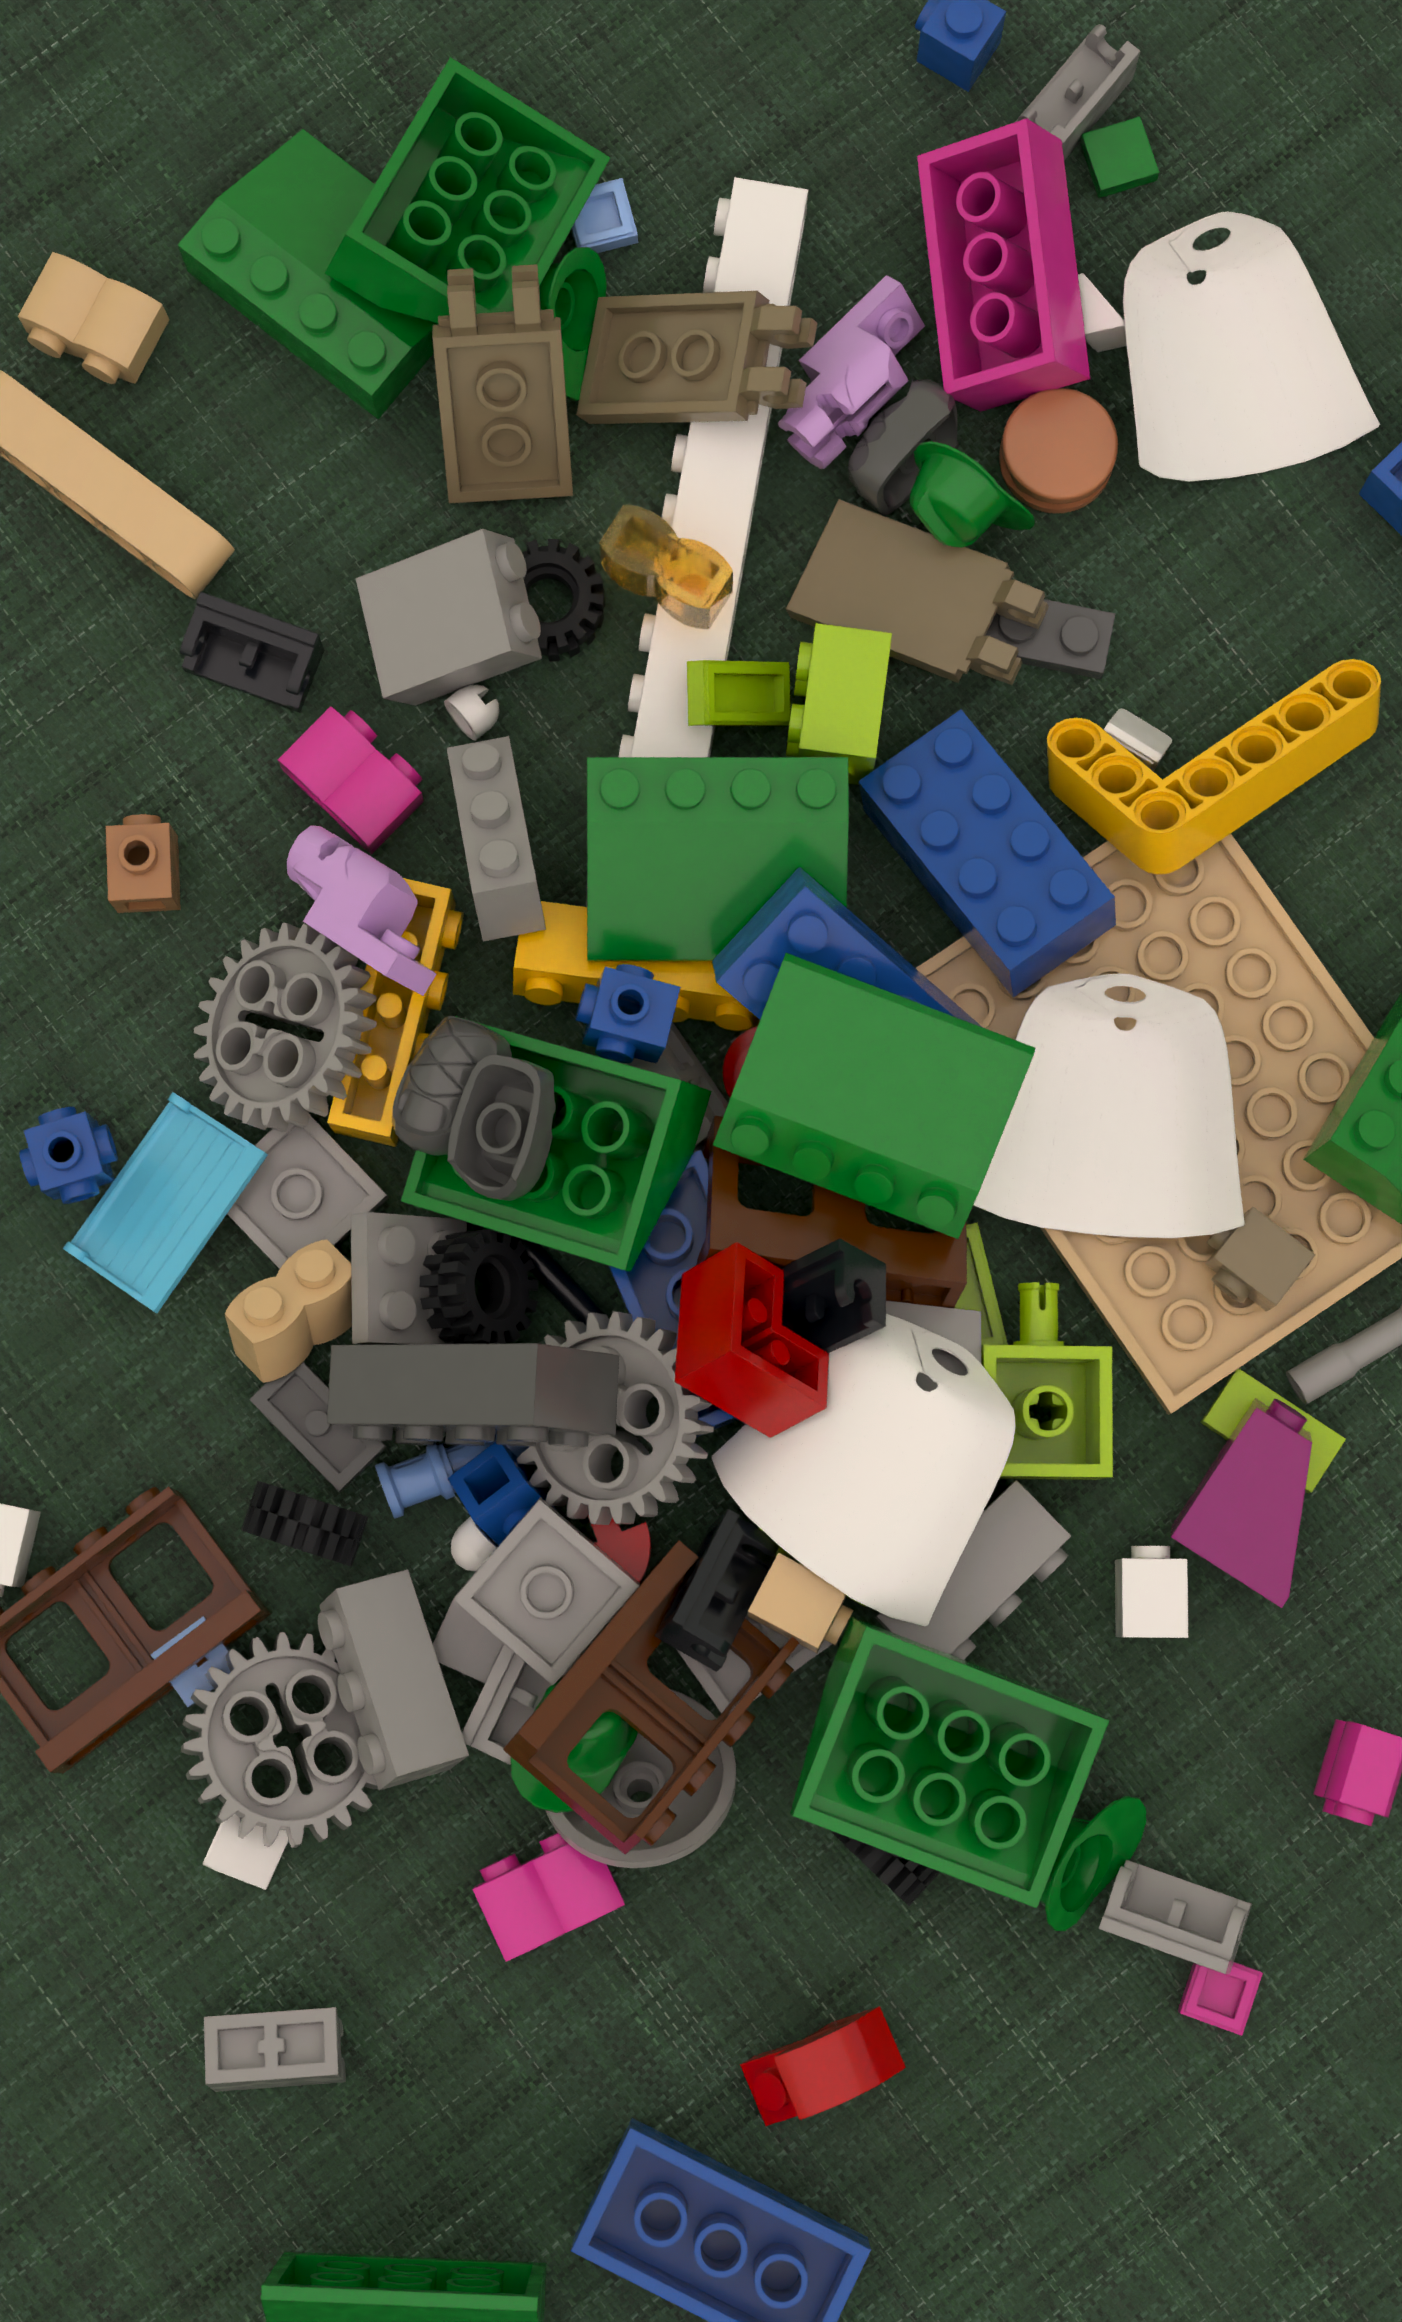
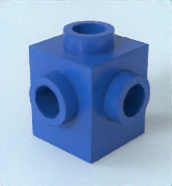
(627, 1014)
(84, 1171)

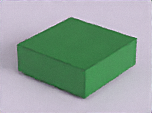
(1119, 157)

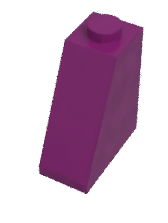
(1252, 1501)

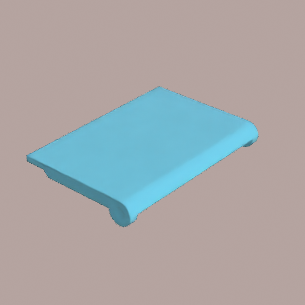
(166, 1203)

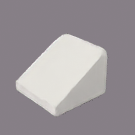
(1102, 323)
(1138, 737)
(246, 1857)

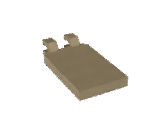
(690, 358)
(502, 395)
(926, 594)

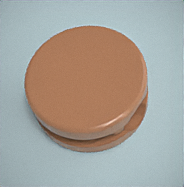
(1058, 450)

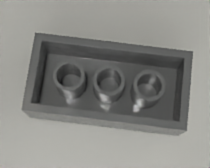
(473, 1393)

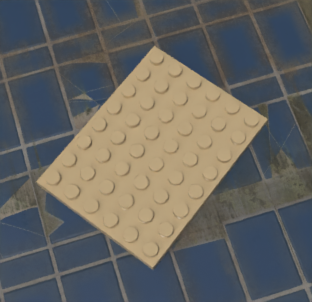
(1289, 1057)

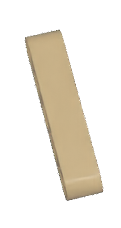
(108, 491)

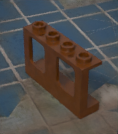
(918, 1265)
(121, 1631)
(616, 1679)

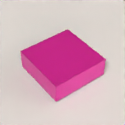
(1221, 1997)

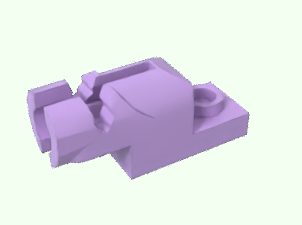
(852, 372)
(358, 905)

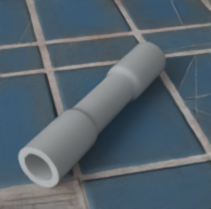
(1343, 1360)

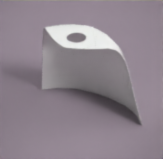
(1238, 366)
(1120, 1123)
(883, 1477)

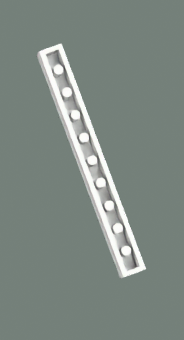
(718, 473)

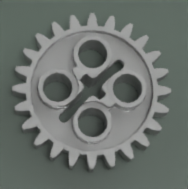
(269, 1073)
(584, 1473)
(231, 1757)

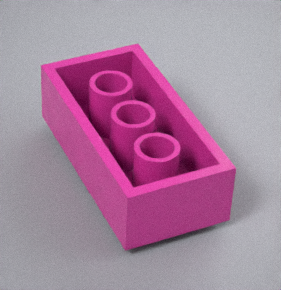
(1003, 266)

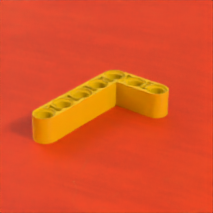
(1179, 817)

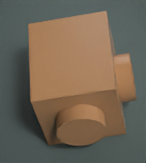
(142, 865)

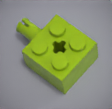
(844, 695)
(1066, 1380)

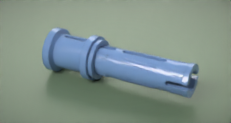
(427, 1474)

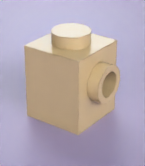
(800, 1605)

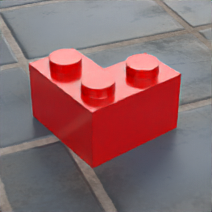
(738, 1349)

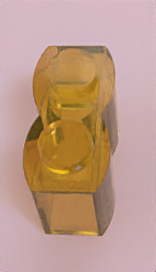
(651, 561)

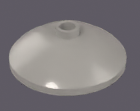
(648, 1771)

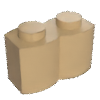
(92, 319)
(287, 1314)

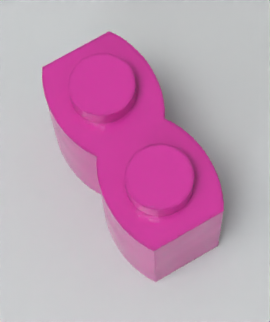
(352, 778)
(1359, 1772)
(544, 1896)

